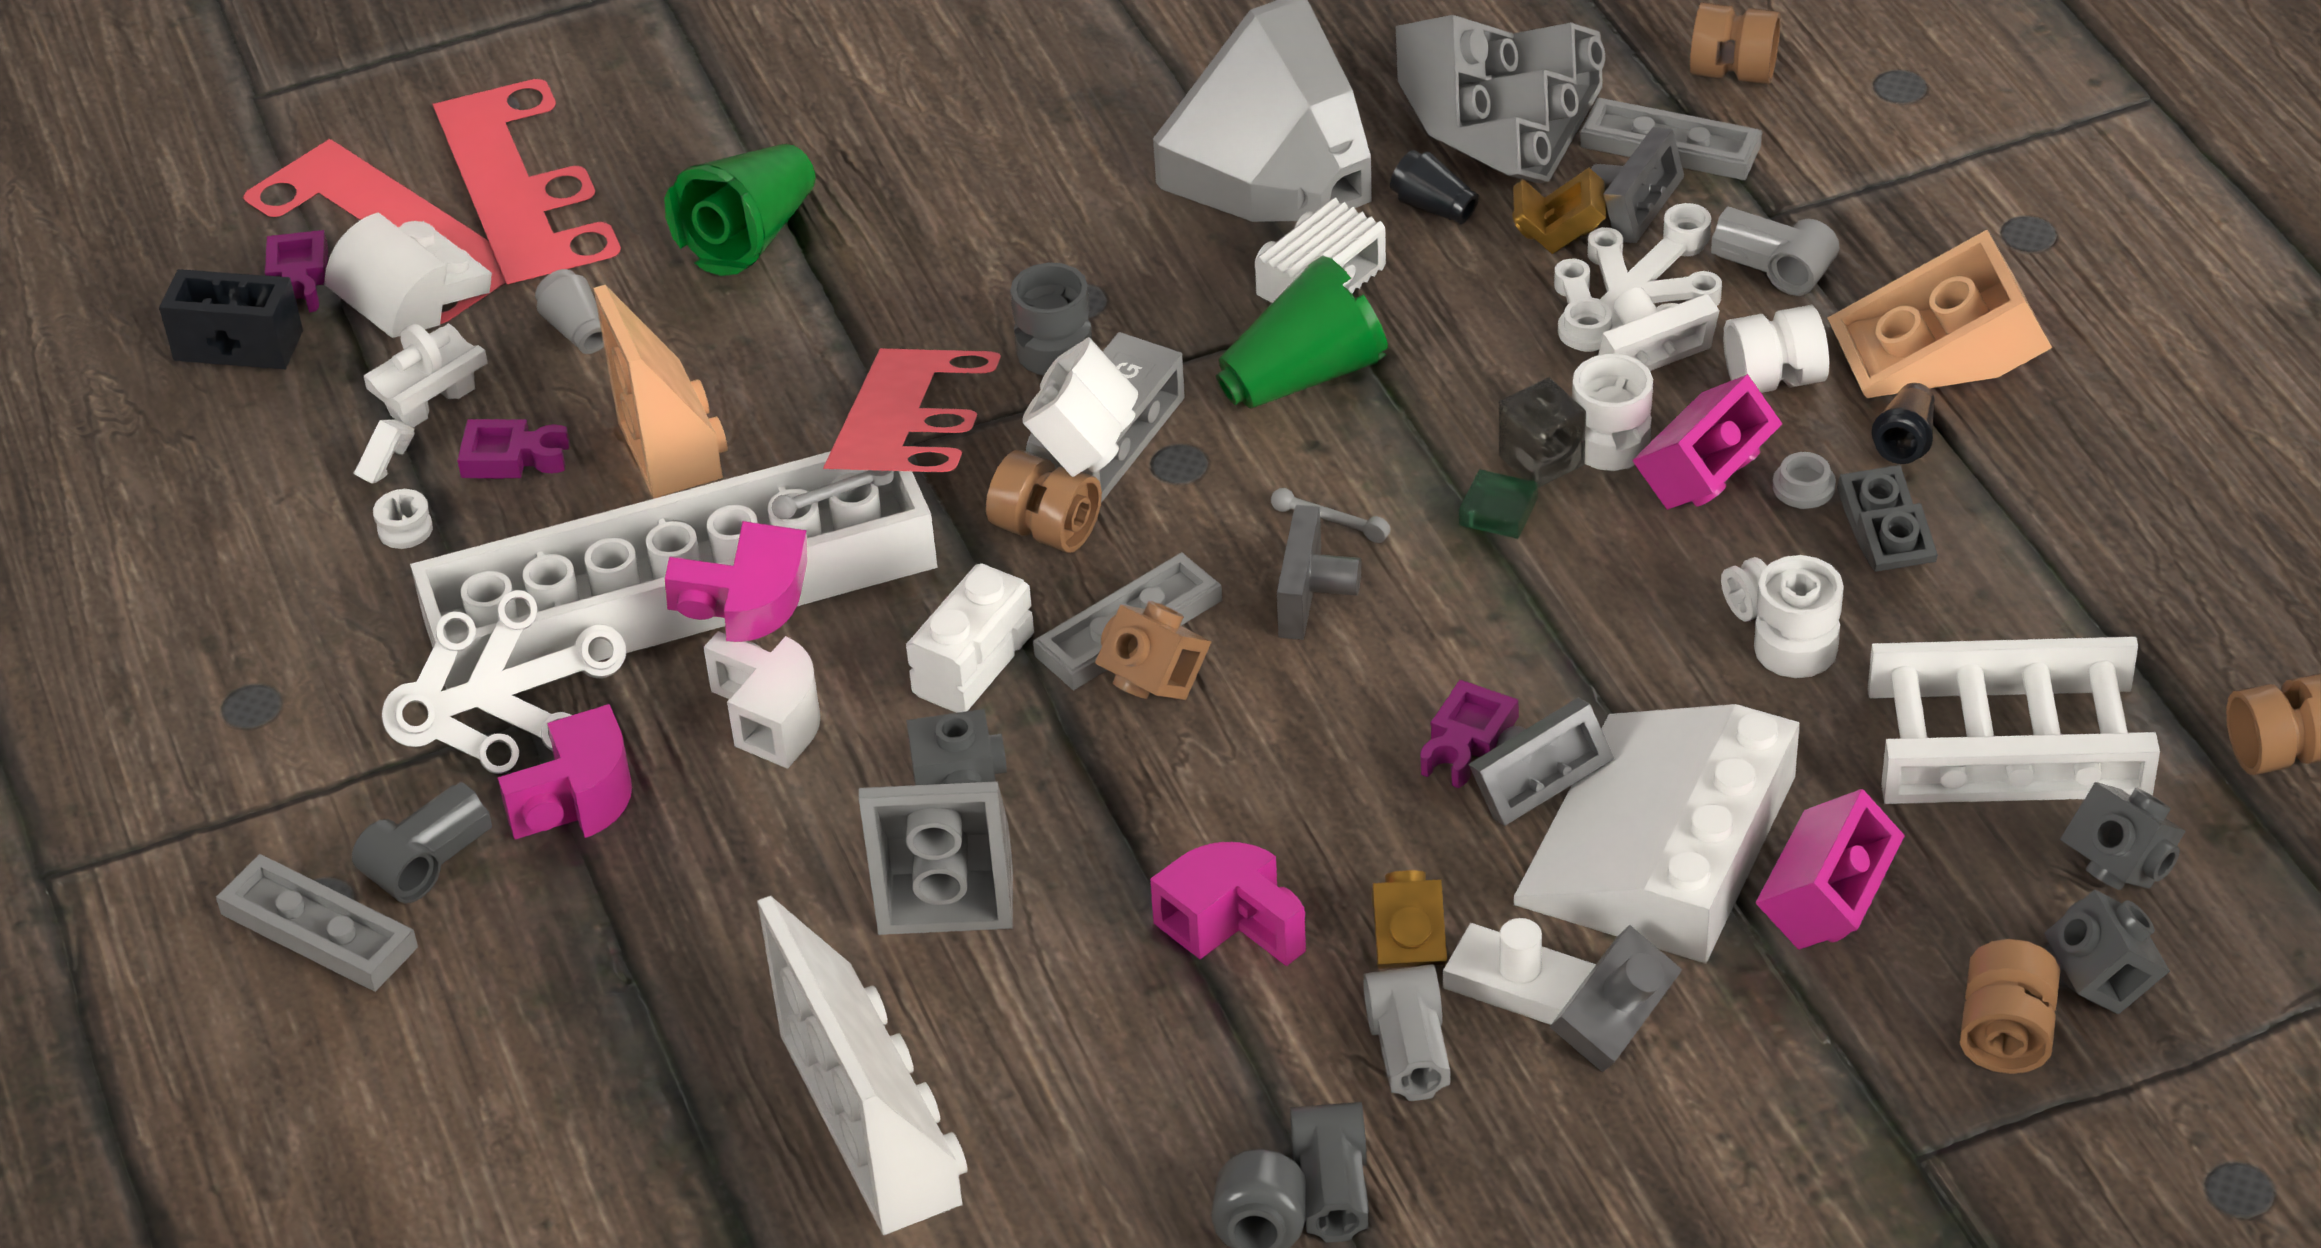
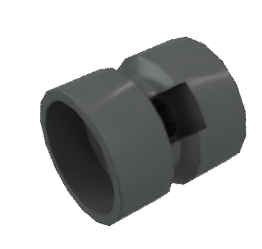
(1049, 313)

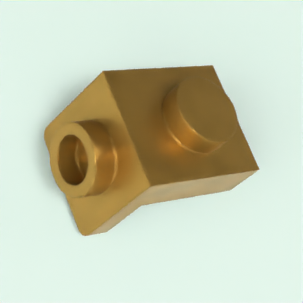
(1563, 214)
(1409, 920)

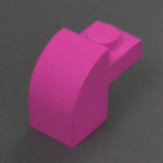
(754, 592)
(583, 783)
(1226, 890)

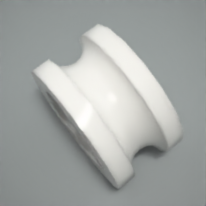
(405, 531)
(1741, 587)

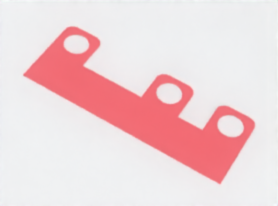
(366, 191)
(504, 194)
(890, 410)

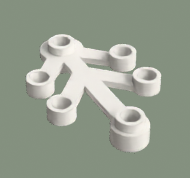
(1586, 318)
(491, 686)

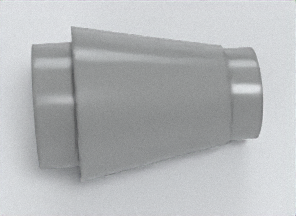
(571, 308)

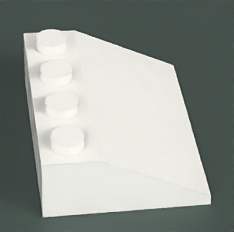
(1666, 825)
(860, 1077)

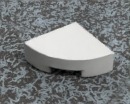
(388, 438)

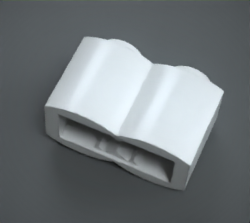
(1081, 408)

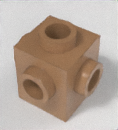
(1151, 651)

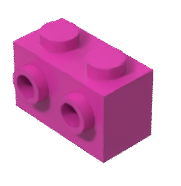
(1707, 443)
(1830, 870)

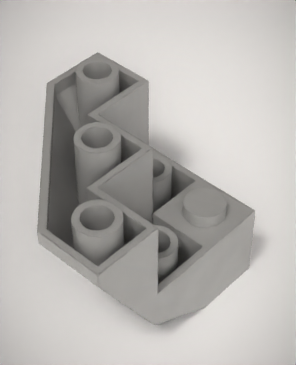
(1501, 92)
(1268, 124)

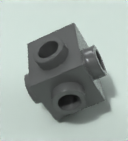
(955, 749)
(2124, 836)
(2106, 951)

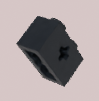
(231, 319)

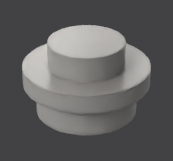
(1804, 481)

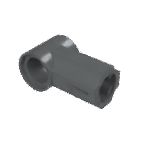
(410, 854)
(1332, 1154)

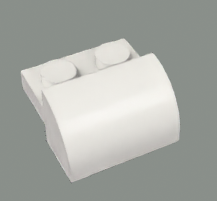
(402, 273)

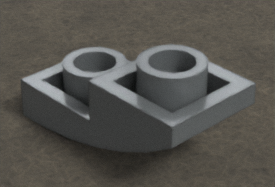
(1885, 519)

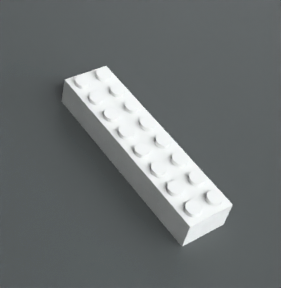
(616, 561)

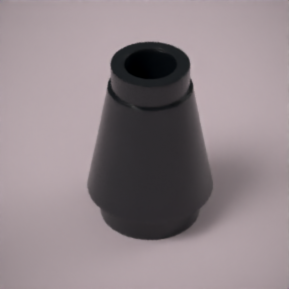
(1432, 187)
(1905, 425)

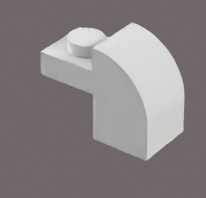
(769, 696)

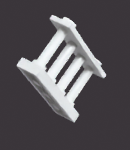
(2010, 766)

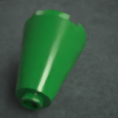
(737, 205)
(1303, 339)

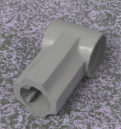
(1789, 255)
(1407, 1016)

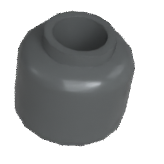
(1259, 1201)

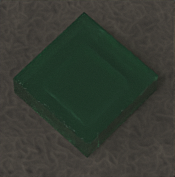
(1498, 503)

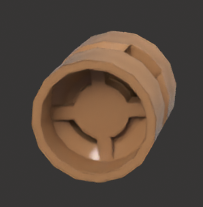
(1755, 46)
(1043, 501)
(2276, 725)
(2010, 1006)

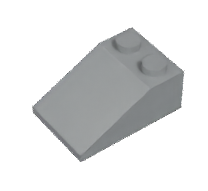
(938, 857)

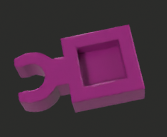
(301, 258)
(506, 445)
(1467, 727)

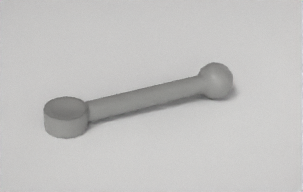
(785, 506)
(1374, 529)

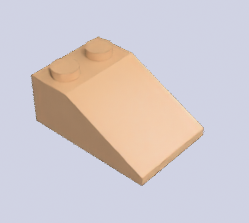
(1941, 323)
(658, 404)

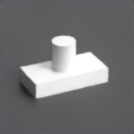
(1658, 335)
(1514, 970)

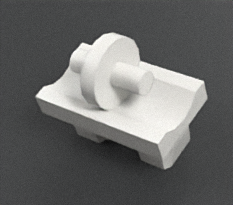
(426, 367)

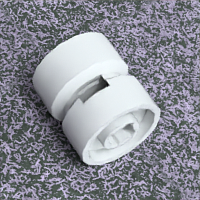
(1776, 350)
(1617, 407)
(1798, 616)

